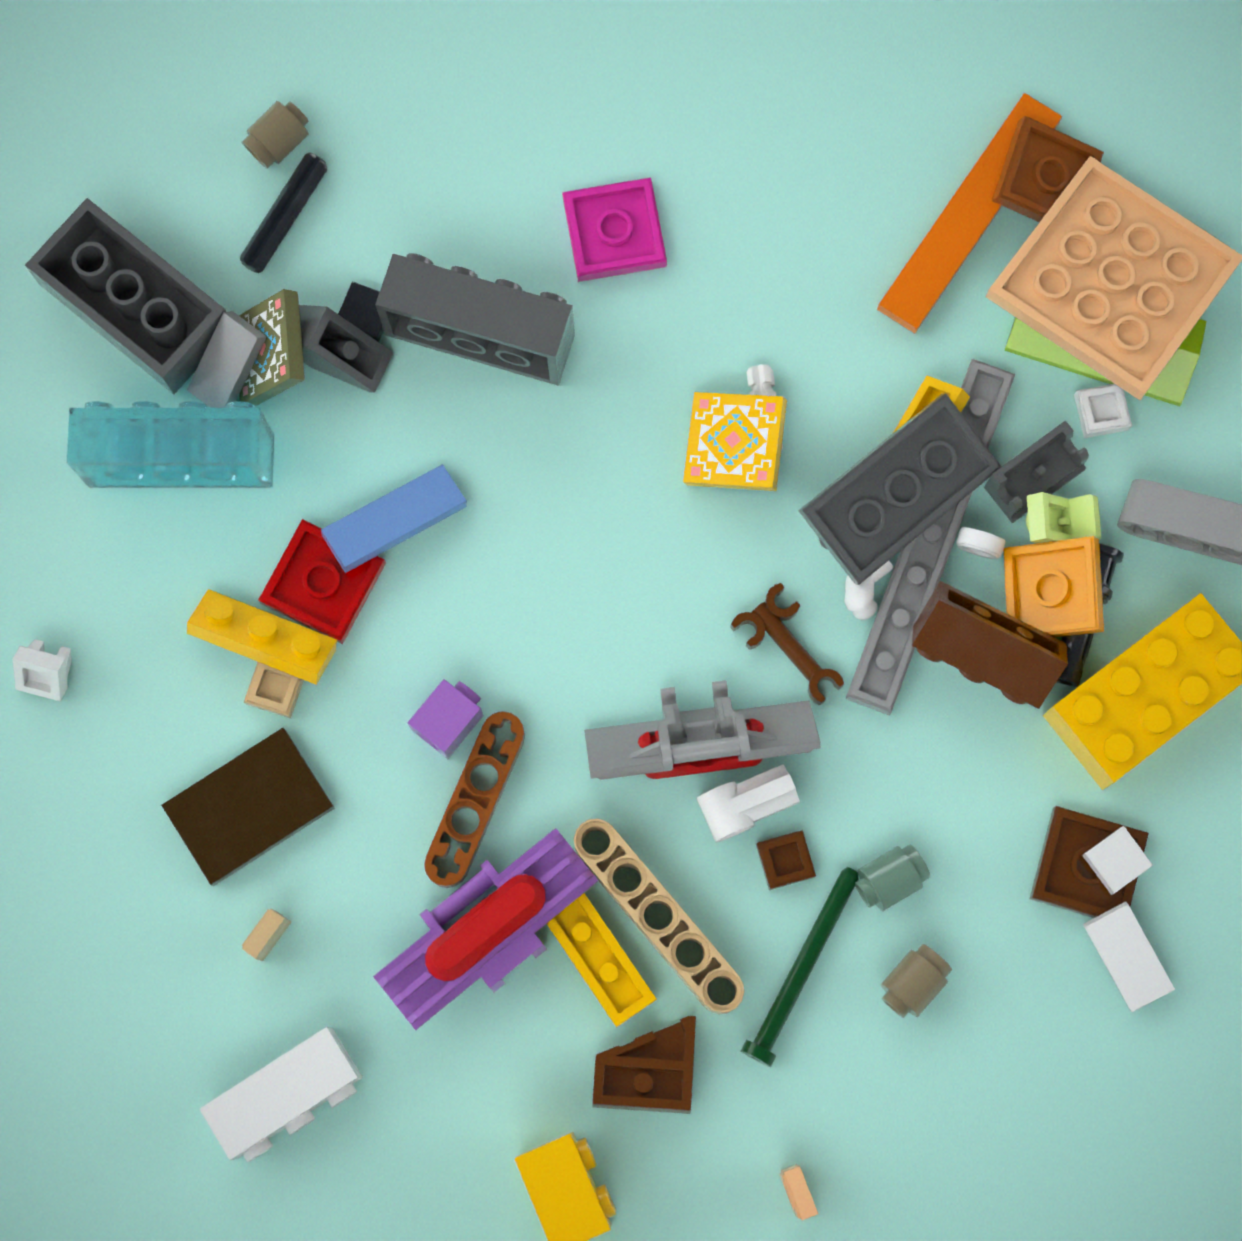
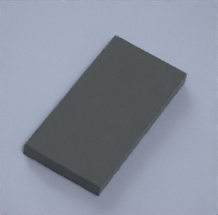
(900, 489)

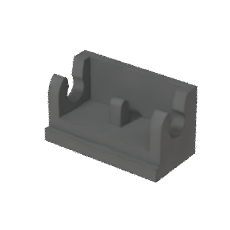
(1038, 469)

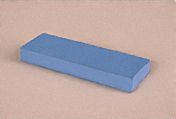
(393, 518)

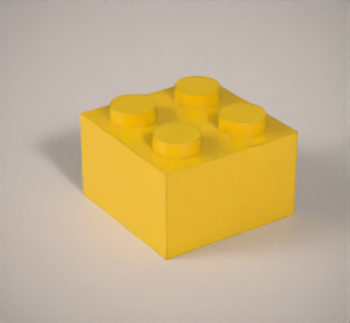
(565, 1191)

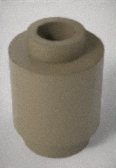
(276, 133)
(915, 981)

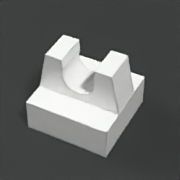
(41, 671)

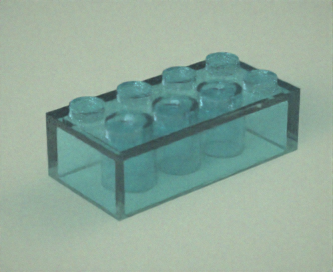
(171, 446)

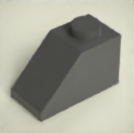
(341, 348)

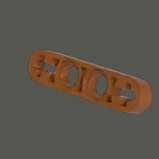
(480, 801)

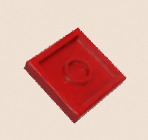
(314, 587)

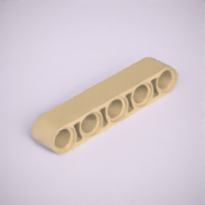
(649, 893)

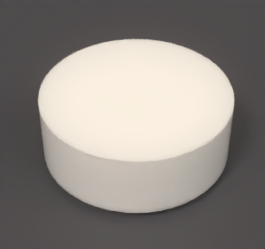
(980, 543)

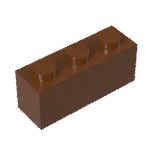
(989, 646)

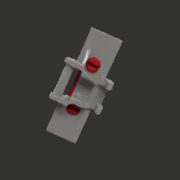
(701, 738)

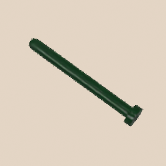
(761, 1047)

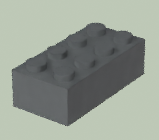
(127, 294)
(476, 317)

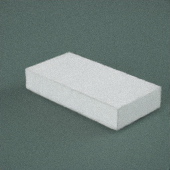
(1128, 956)

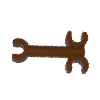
(769, 618)

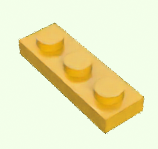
(261, 636)
(601, 960)

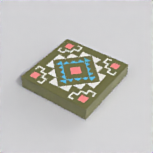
(281, 356)

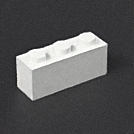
(282, 1095)

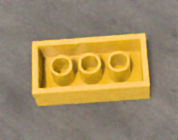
(1149, 692)

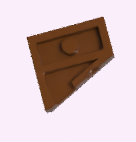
(649, 1072)

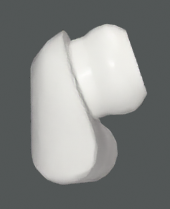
(860, 597)

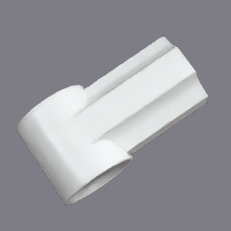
(736, 807)

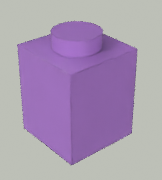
(447, 717)

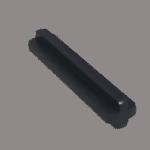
(283, 213)

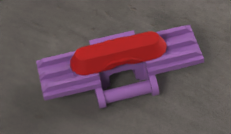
(489, 936)

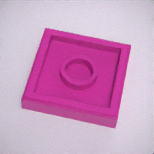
(614, 229)

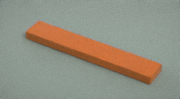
(958, 226)

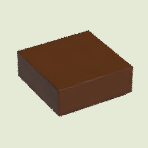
(785, 860)

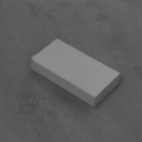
(226, 361)

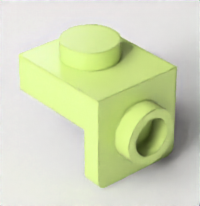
(1062, 518)

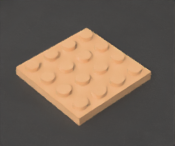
(1114, 277)

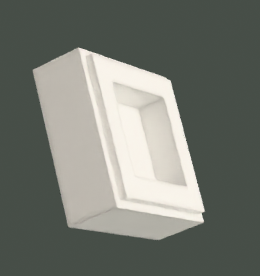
(1102, 410)
(1117, 860)

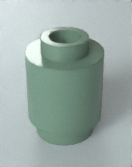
(892, 877)

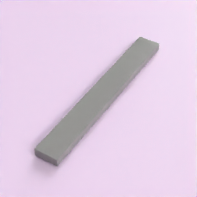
(922, 562)

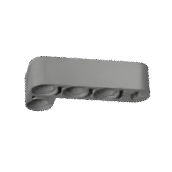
(1183, 520)

